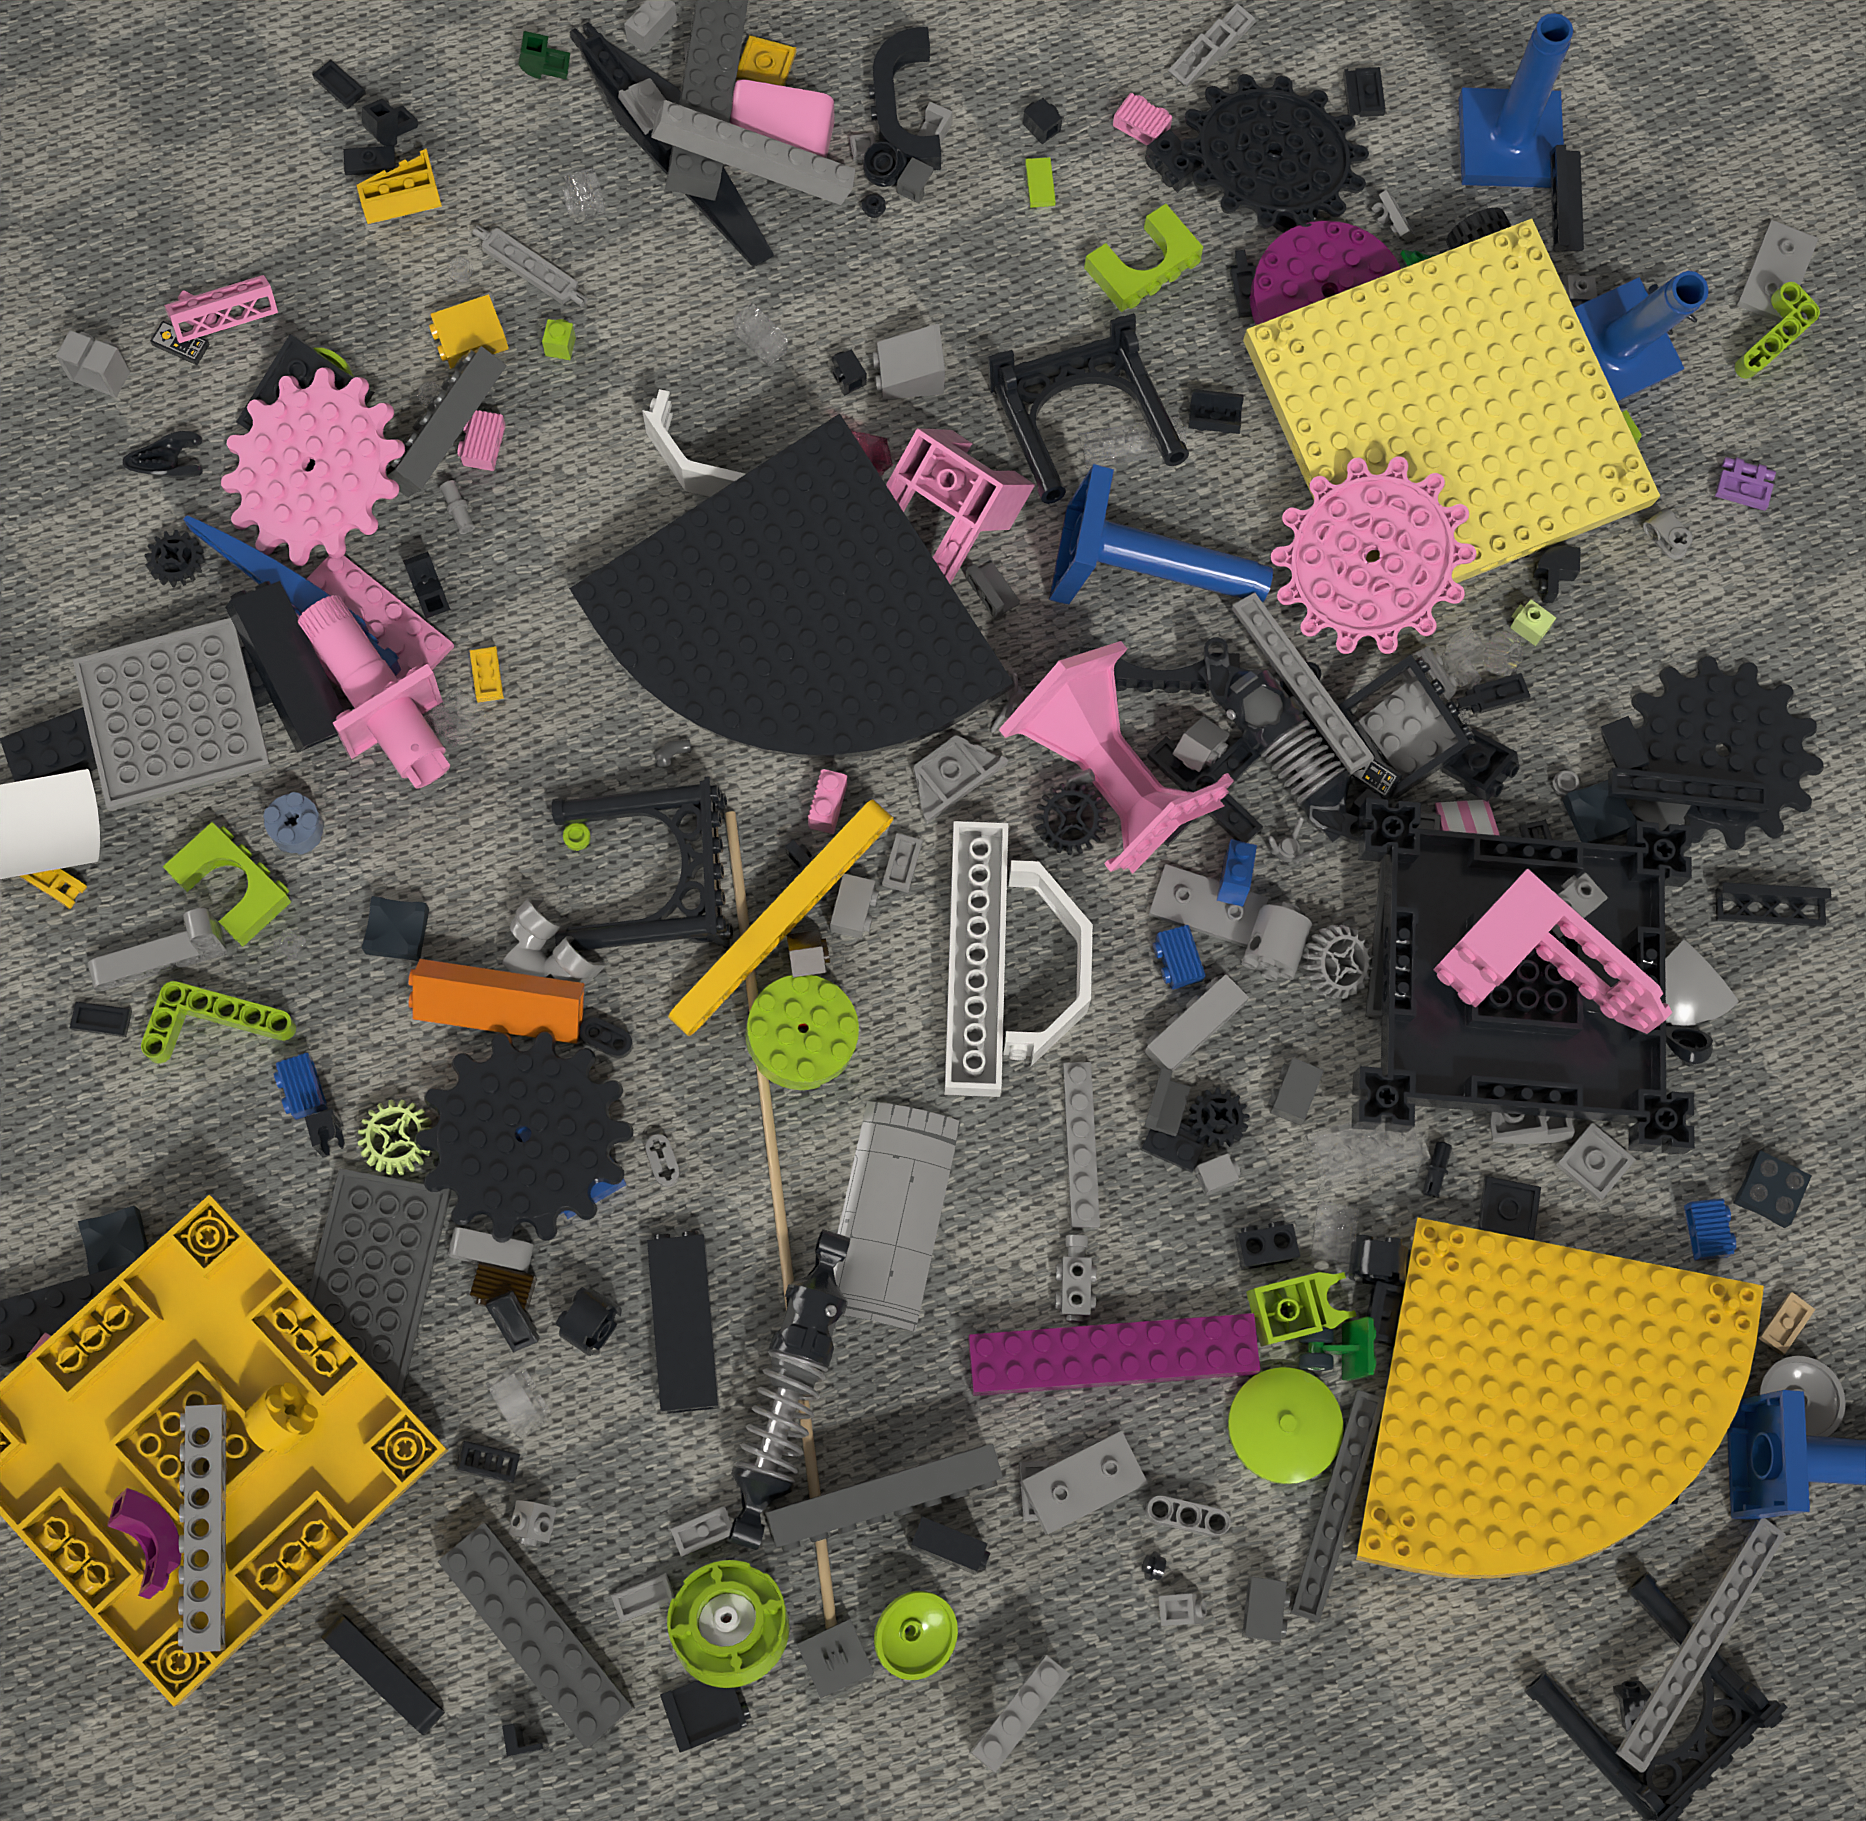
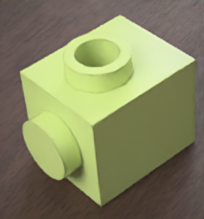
(1532, 622)

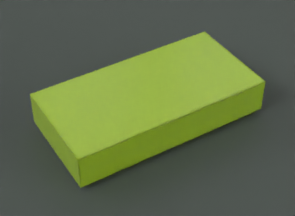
(1040, 182)

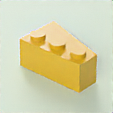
(400, 191)

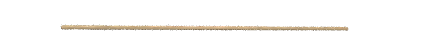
(780, 1214)

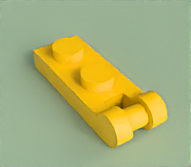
(52, 881)

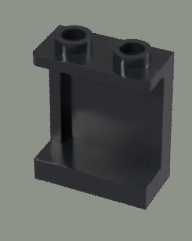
(703, 1713)

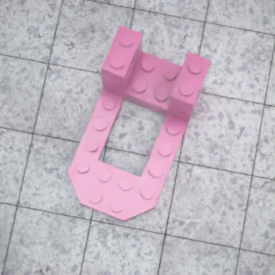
(975, 495)
(1523, 922)

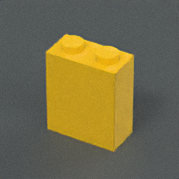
(467, 328)

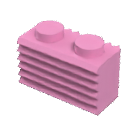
(1141, 119)
(482, 440)
(827, 801)

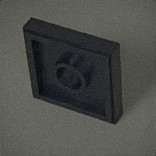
(1509, 1208)

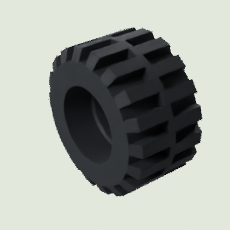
(1477, 226)

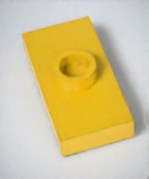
(486, 674)

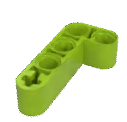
(1776, 337)

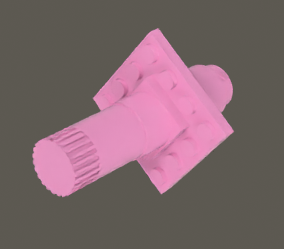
(384, 707)

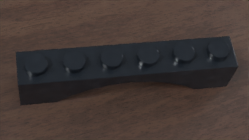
(1170, 681)

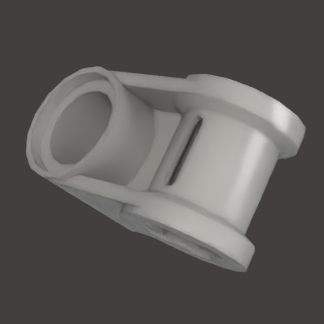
(1667, 533)

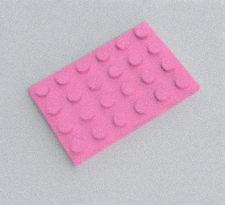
(383, 614)

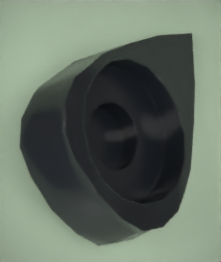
(1689, 1044)

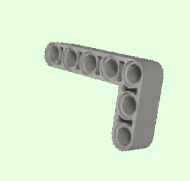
(197, 944)

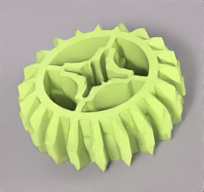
(390, 1149)

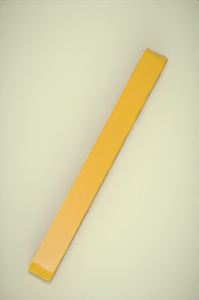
(780, 917)

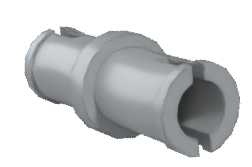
(457, 507)

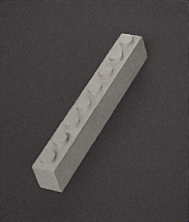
(753, 152)

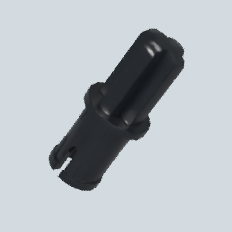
(1437, 1169)

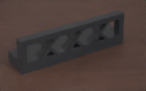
(1772, 894)

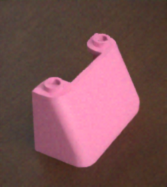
(785, 114)

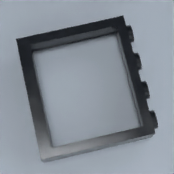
(1447, 709)

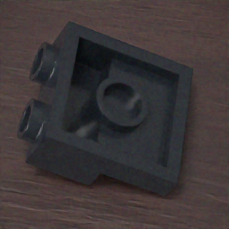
(1484, 767)

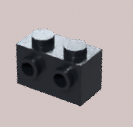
(1166, 158)

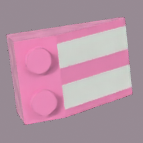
(1467, 817)

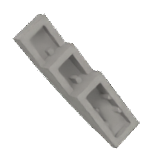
(1212, 45)

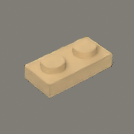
(1786, 1323)

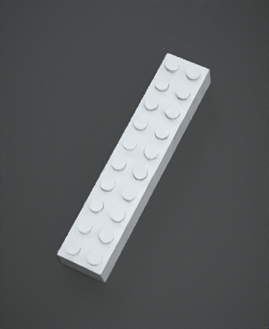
(976, 959)

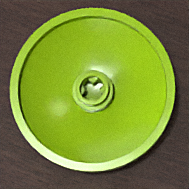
(1285, 1425)

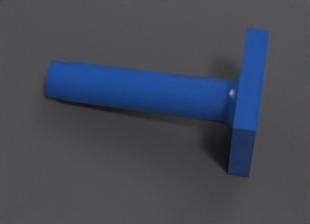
(1512, 130)
(1632, 328)
(1093, 539)
(1777, 1460)

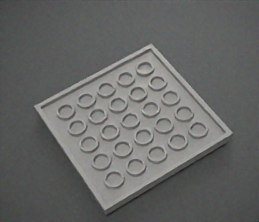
(171, 714)

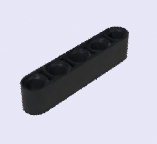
(382, 1674)

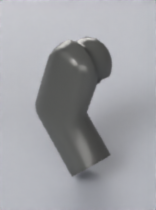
(1080, 778)

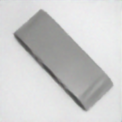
(481, 1247)
(1201, 1512)

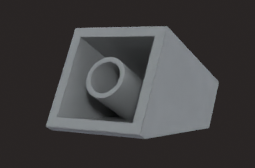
(910, 364)

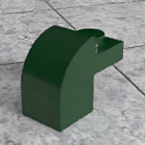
(538, 59)

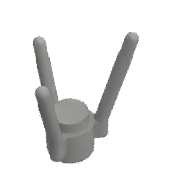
(1289, 846)

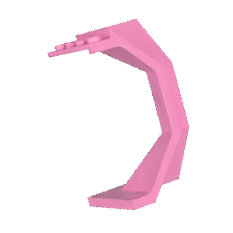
(1079, 719)

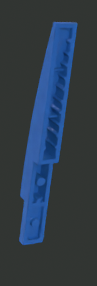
(264, 568)

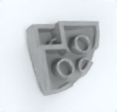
(1694, 988)
(1530, 1128)

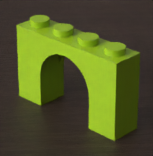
(1128, 285)
(214, 849)

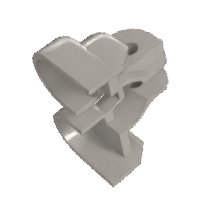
(527, 958)

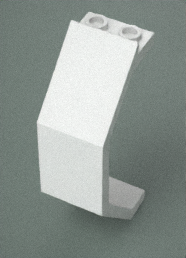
(692, 476)
(1033, 1044)

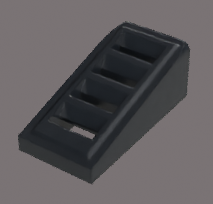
(489, 1451)

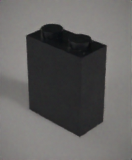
(950, 1546)

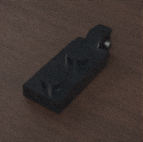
(1242, 278)
(1495, 694)

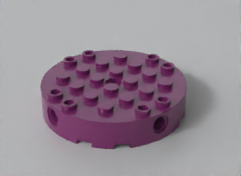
(1314, 264)

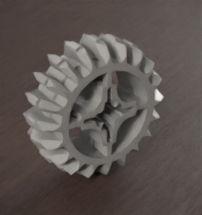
(1325, 969)

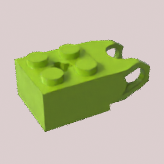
(1306, 1306)

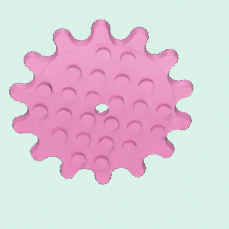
(347, 473)
(1363, 516)

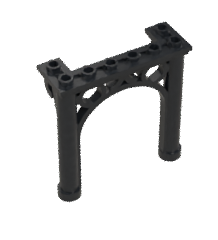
(1118, 349)
(699, 799)
(1644, 1796)

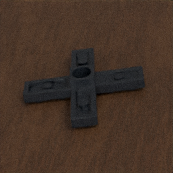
(1235, 762)

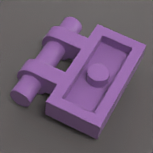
(1744, 489)

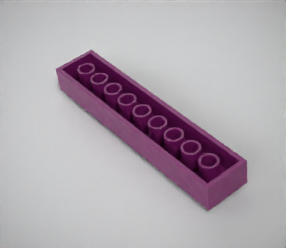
(1113, 1354)

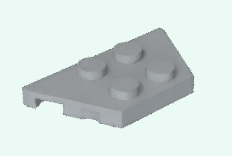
(952, 774)

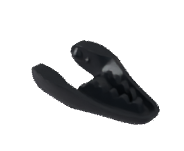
(162, 456)

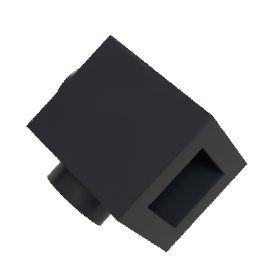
(1042, 120)

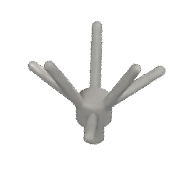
(1015, 698)

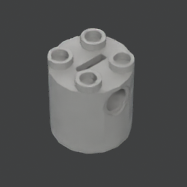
(1277, 941)

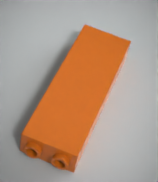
(496, 1000)

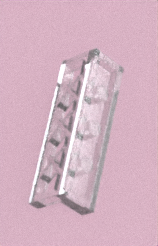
(1123, 444)

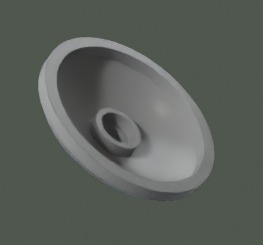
(1821, 1388)

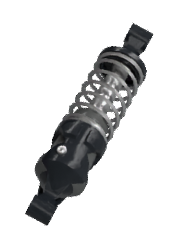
(799, 1357)

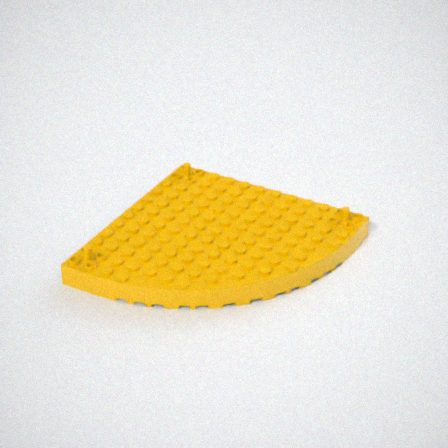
(1545, 1401)

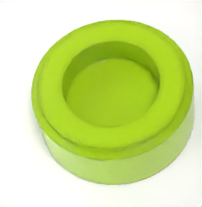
(576, 836)

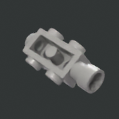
(1073, 1284)

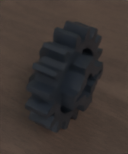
(171, 569)
(1211, 1110)

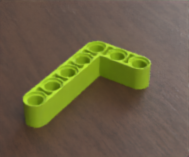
(211, 1012)

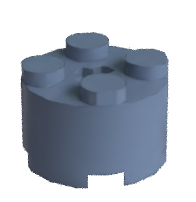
(292, 809)

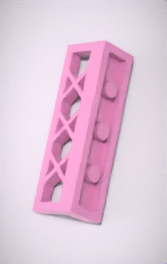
(218, 300)

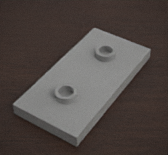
(1779, 260)
(1192, 901)
(1083, 1482)

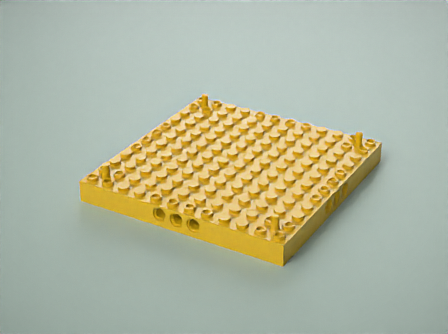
(102, 1410)

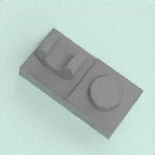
(1392, 210)

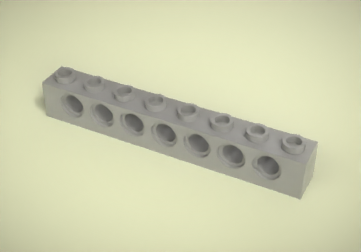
(214, 1542)

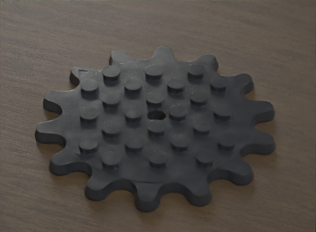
(1257, 119)
(1753, 725)
(534, 1177)

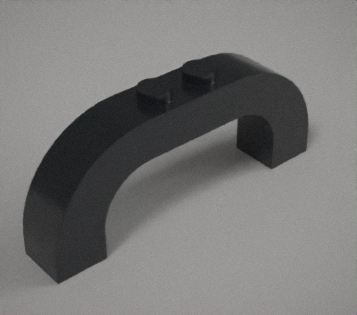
(897, 51)

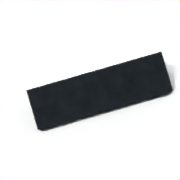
(1566, 199)

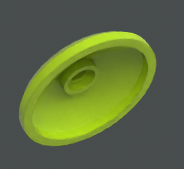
(927, 1643)

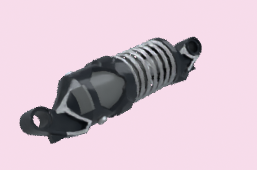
(1278, 729)

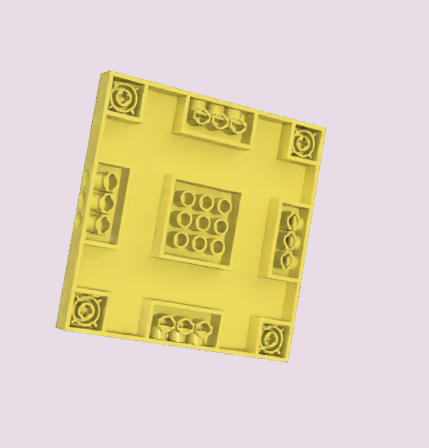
(1466, 376)

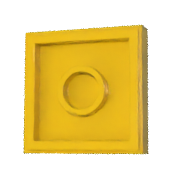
(765, 61)

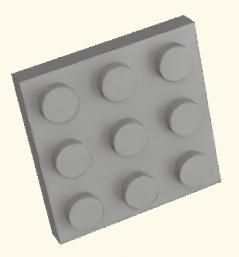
(1408, 728)

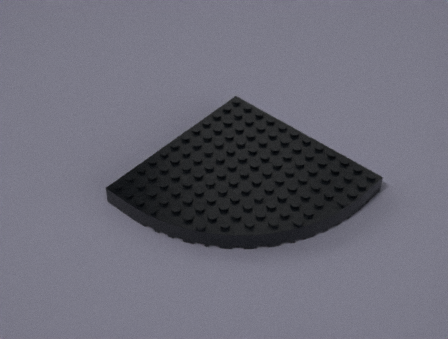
(797, 612)

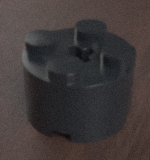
(1378, 1260)
(588, 1321)

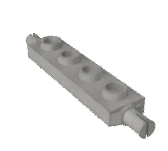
(529, 266)

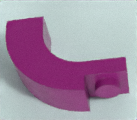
(155, 1533)

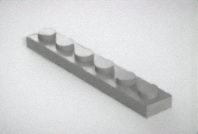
(1081, 1145)

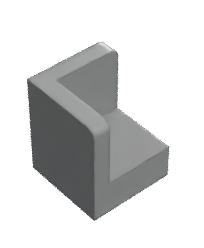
(937, 121)

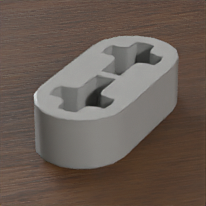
(669, 1158)

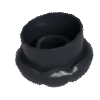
(884, 164)

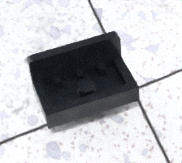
(1215, 411)

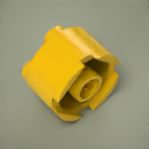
(280, 1418)

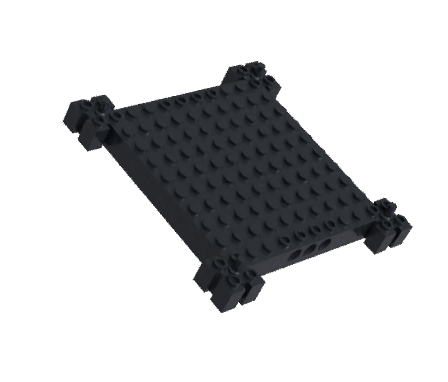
(1530, 1038)

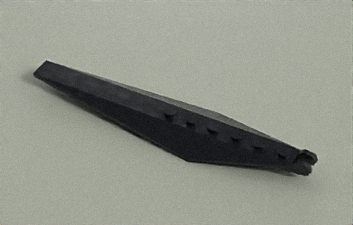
(618, 71)

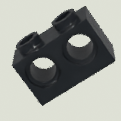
(1269, 1252)

